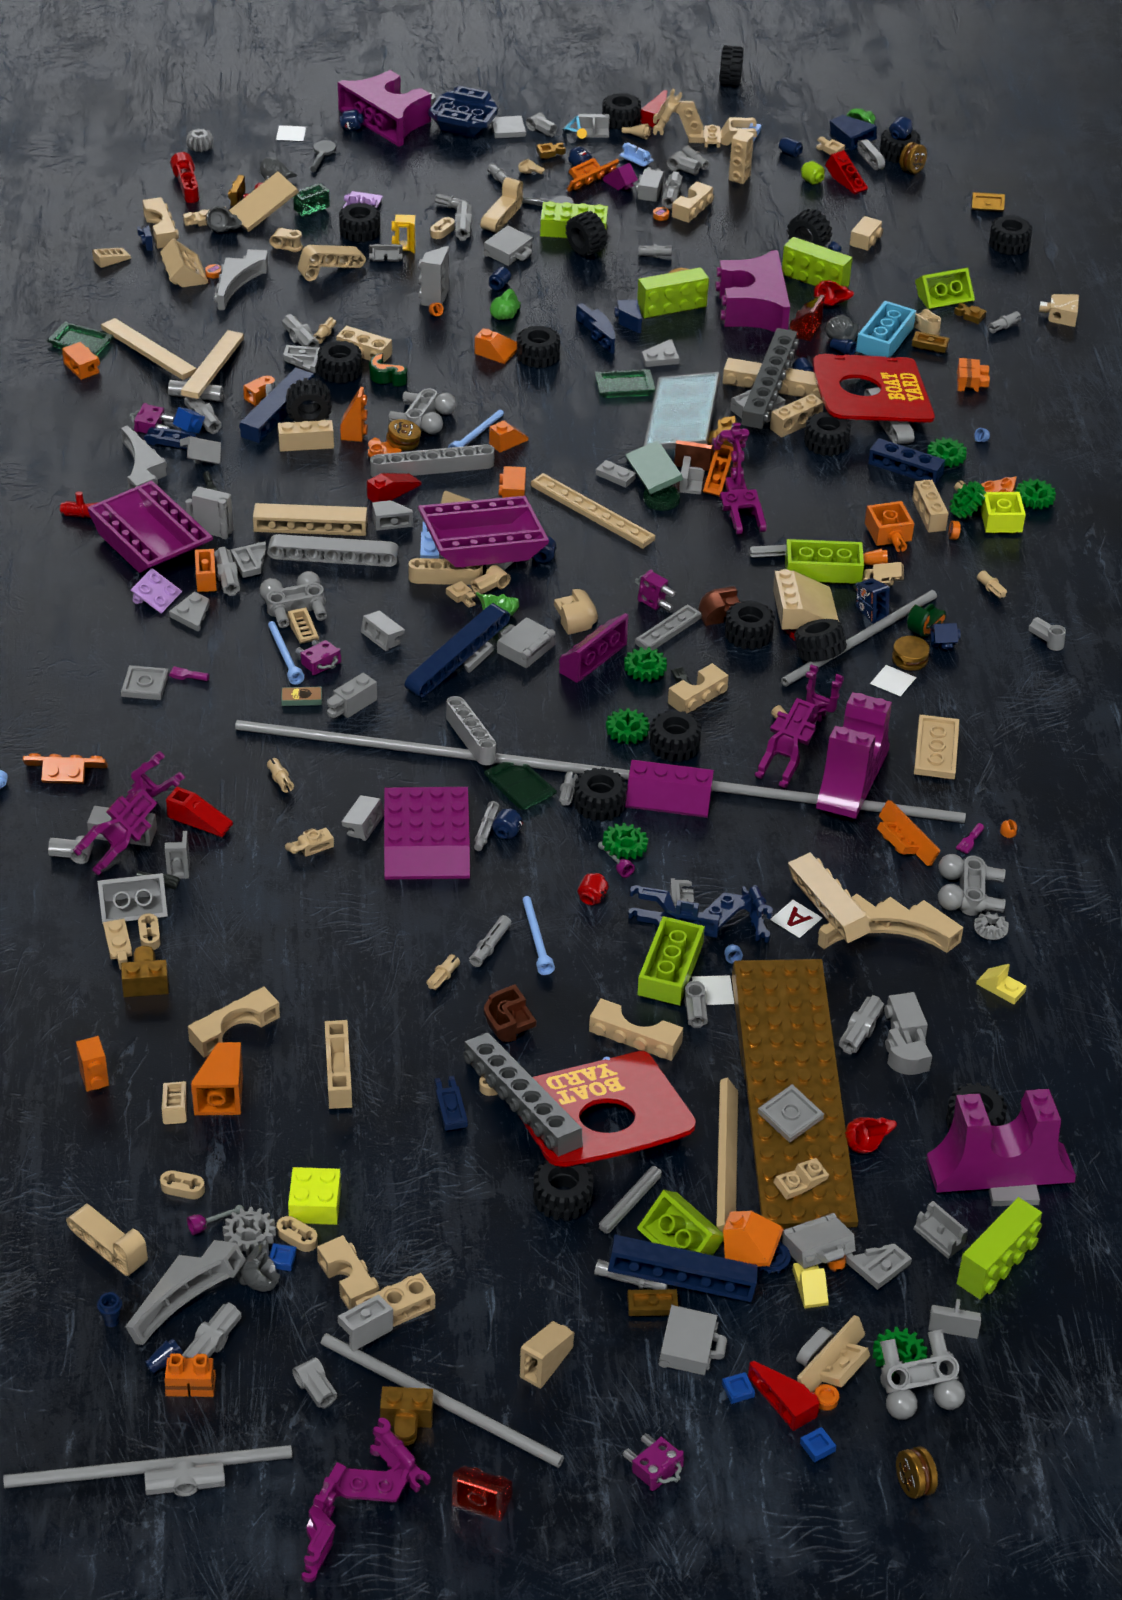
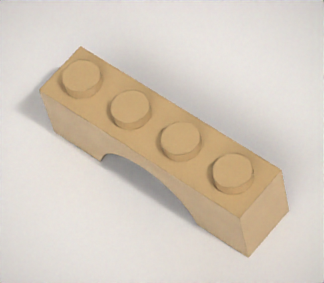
(157, 212)
(255, 1008)
(658, 1039)
(338, 1064)

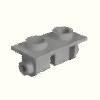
(378, 251)

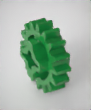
(949, 450)
(1036, 493)
(967, 499)
(645, 664)
(627, 726)
(625, 841)
(906, 1347)

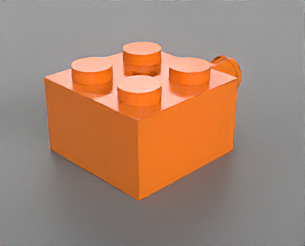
(889, 524)

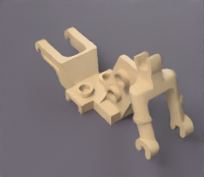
(693, 123)

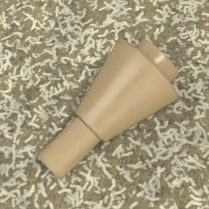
(641, 131)

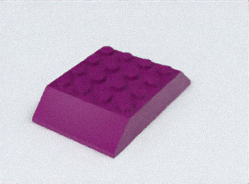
(147, 526)
(485, 530)
(426, 833)

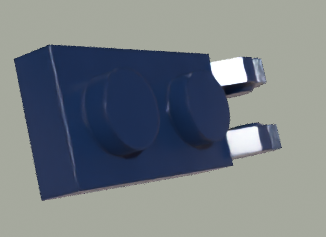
(166, 436)
(450, 1104)

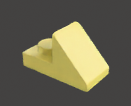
(998, 982)
(811, 1285)

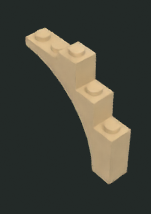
(890, 916)

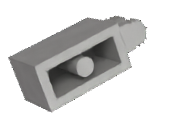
(650, 184)
(352, 696)
(906, 1016)

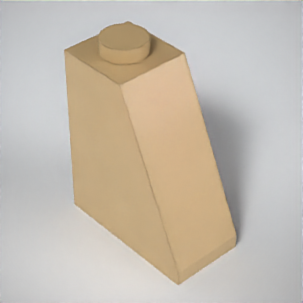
(545, 1353)

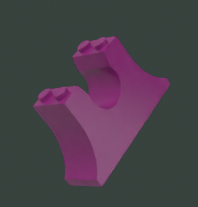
(384, 106)
(753, 292)
(855, 755)
(1001, 1156)

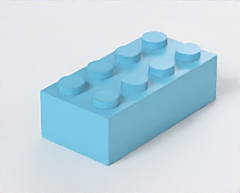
(886, 330)

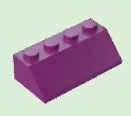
(595, 649)
(669, 788)

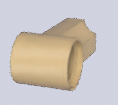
(493, 578)

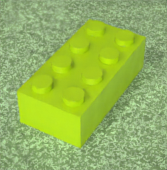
(555, 216)
(815, 263)
(672, 292)
(826, 560)
(671, 960)
(999, 1248)

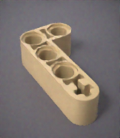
(505, 206)
(328, 256)
(441, 572)
(121, 1250)

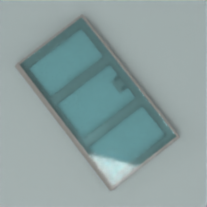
(683, 409)

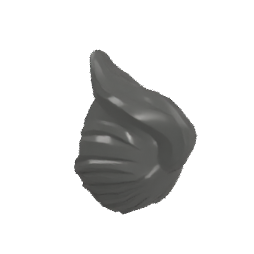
(271, 165)
(222, 219)
(841, 328)
(259, 1269)

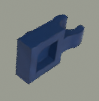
(146, 237)

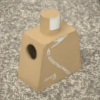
(1061, 309)

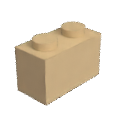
(866, 233)

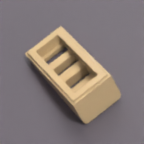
(109, 256)
(302, 614)
(174, 1104)

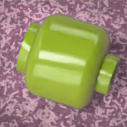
(812, 172)

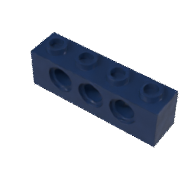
(906, 461)

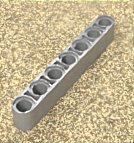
(434, 460)
(333, 550)

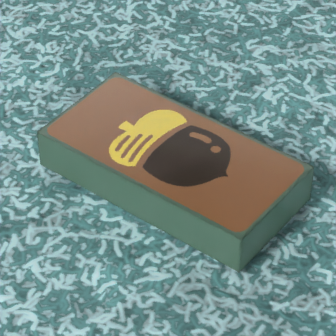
(301, 696)

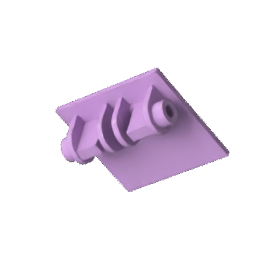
(358, 197)
(155, 591)

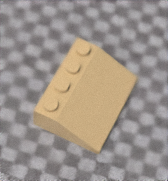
(801, 599)

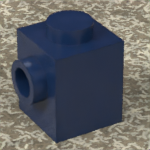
(944, 635)

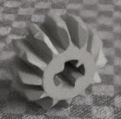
(199, 140)

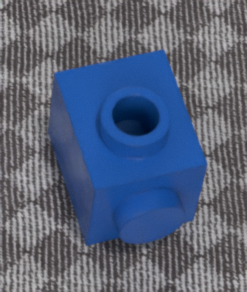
(188, 420)

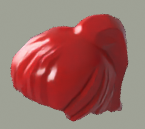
(833, 292)
(866, 1134)

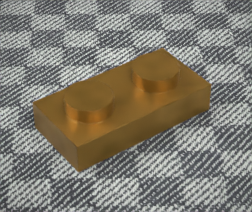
(237, 191)
(988, 201)
(930, 341)
(651, 1302)

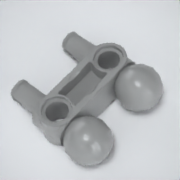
(424, 409)
(307, 594)
(971, 893)
(901, 1400)

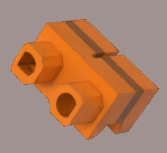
(972, 374)
(191, 1373)

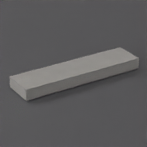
(668, 628)

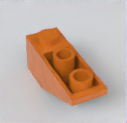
(353, 421)

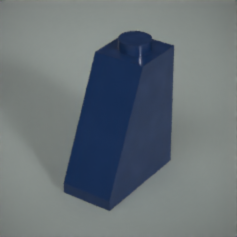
(851, 130)

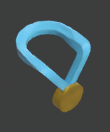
(581, 133)

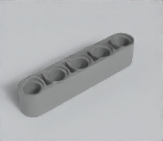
(898, 431)
(471, 730)

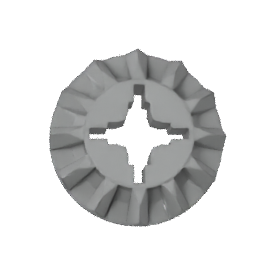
(991, 932)

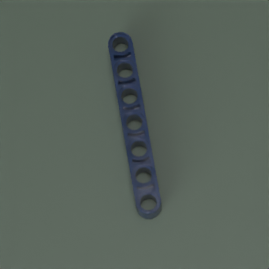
(457, 650)

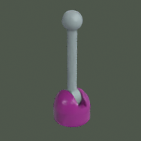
(621, 864)
(198, 1223)

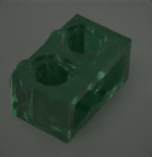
(311, 199)

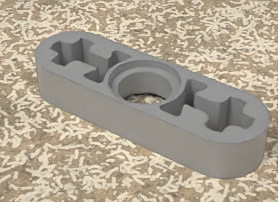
(871, 154)

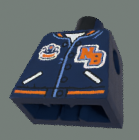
(872, 599)

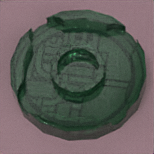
(663, 499)

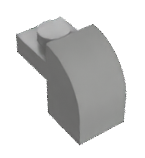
(907, 1058)

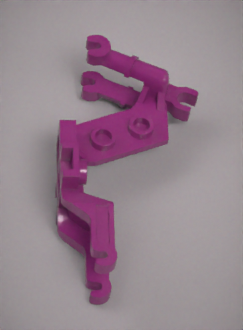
(737, 495)
(798, 726)
(129, 813)
(359, 1485)

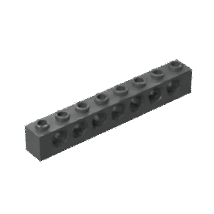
(769, 378)
(523, 1094)

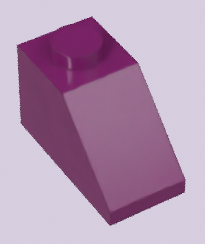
(621, 177)

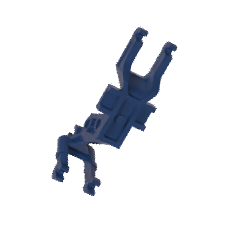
(713, 917)

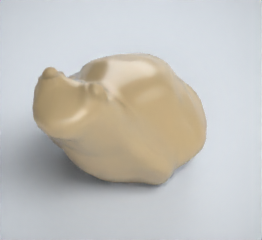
(528, 166)

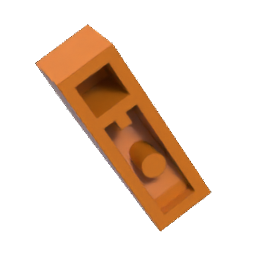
(718, 470)

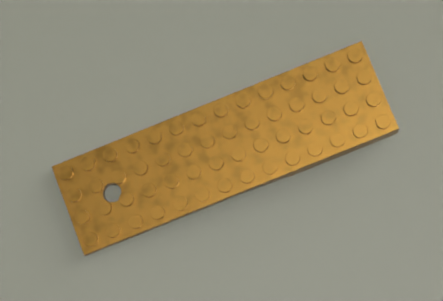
(783, 1043)

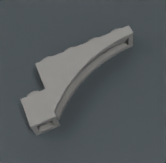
(237, 272)
(147, 463)
(181, 1283)

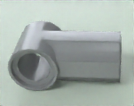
(540, 123)
(681, 162)
(1052, 634)
(65, 847)
(695, 1004)
(313, 1378)

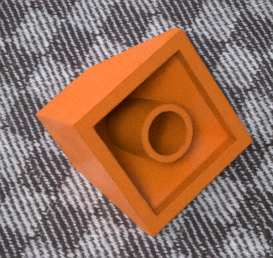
(494, 346)
(750, 1238)

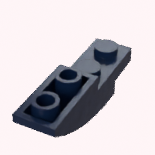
(599, 325)

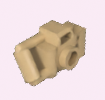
(885, 573)
(311, 842)

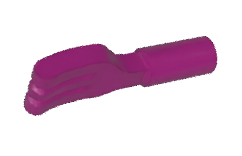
(180, 673)
(967, 843)

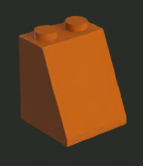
(219, 1082)

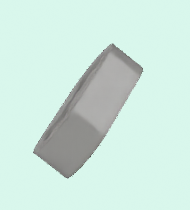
(814, 1346)

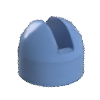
(982, 435)
(736, 953)

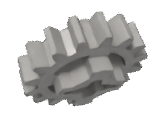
(249, 1229)

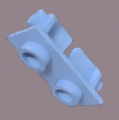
(636, 155)

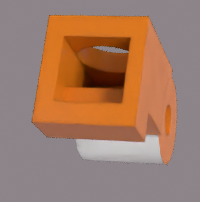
(259, 389)

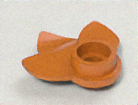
(378, 447)

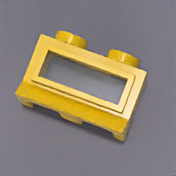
(404, 232)

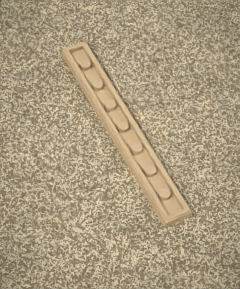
(149, 348)
(212, 364)
(593, 510)
(727, 1152)

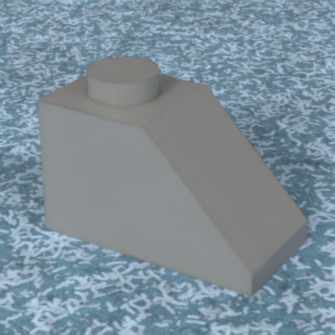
(391, 515)

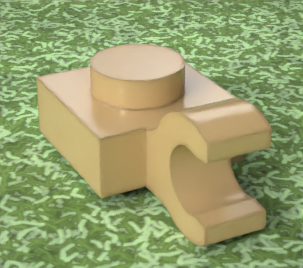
(829, 146)
(461, 592)

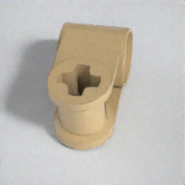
(287, 240)
(927, 322)

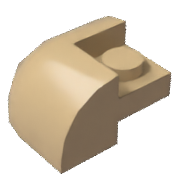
(576, 611)

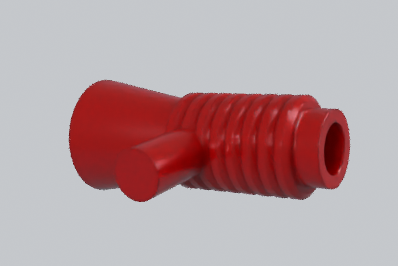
(77, 508)

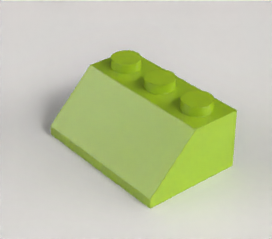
(945, 288)
(679, 1225)

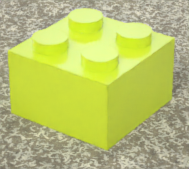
(1003, 512)
(315, 1195)

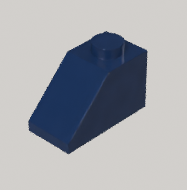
(629, 314)

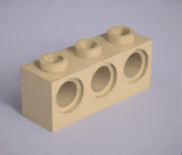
(741, 156)
(368, 343)
(794, 415)
(930, 506)
(403, 1299)

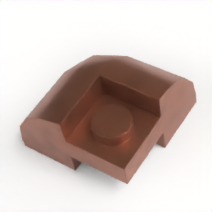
(716, 603)
(508, 1013)

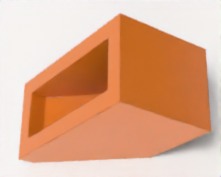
(505, 436)

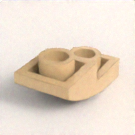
(803, 1178)

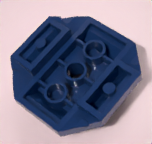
(463, 111)

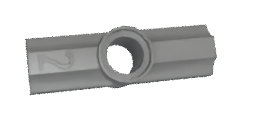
(672, 189)
(463, 220)
(299, 332)
(212, 392)
(211, 422)
(226, 571)
(861, 1024)
(213, 1334)
(184, 1478)

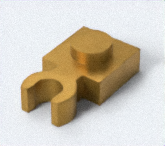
(549, 150)
(972, 313)

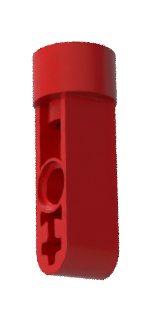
(183, 169)

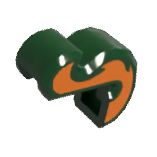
(387, 373)
(921, 619)

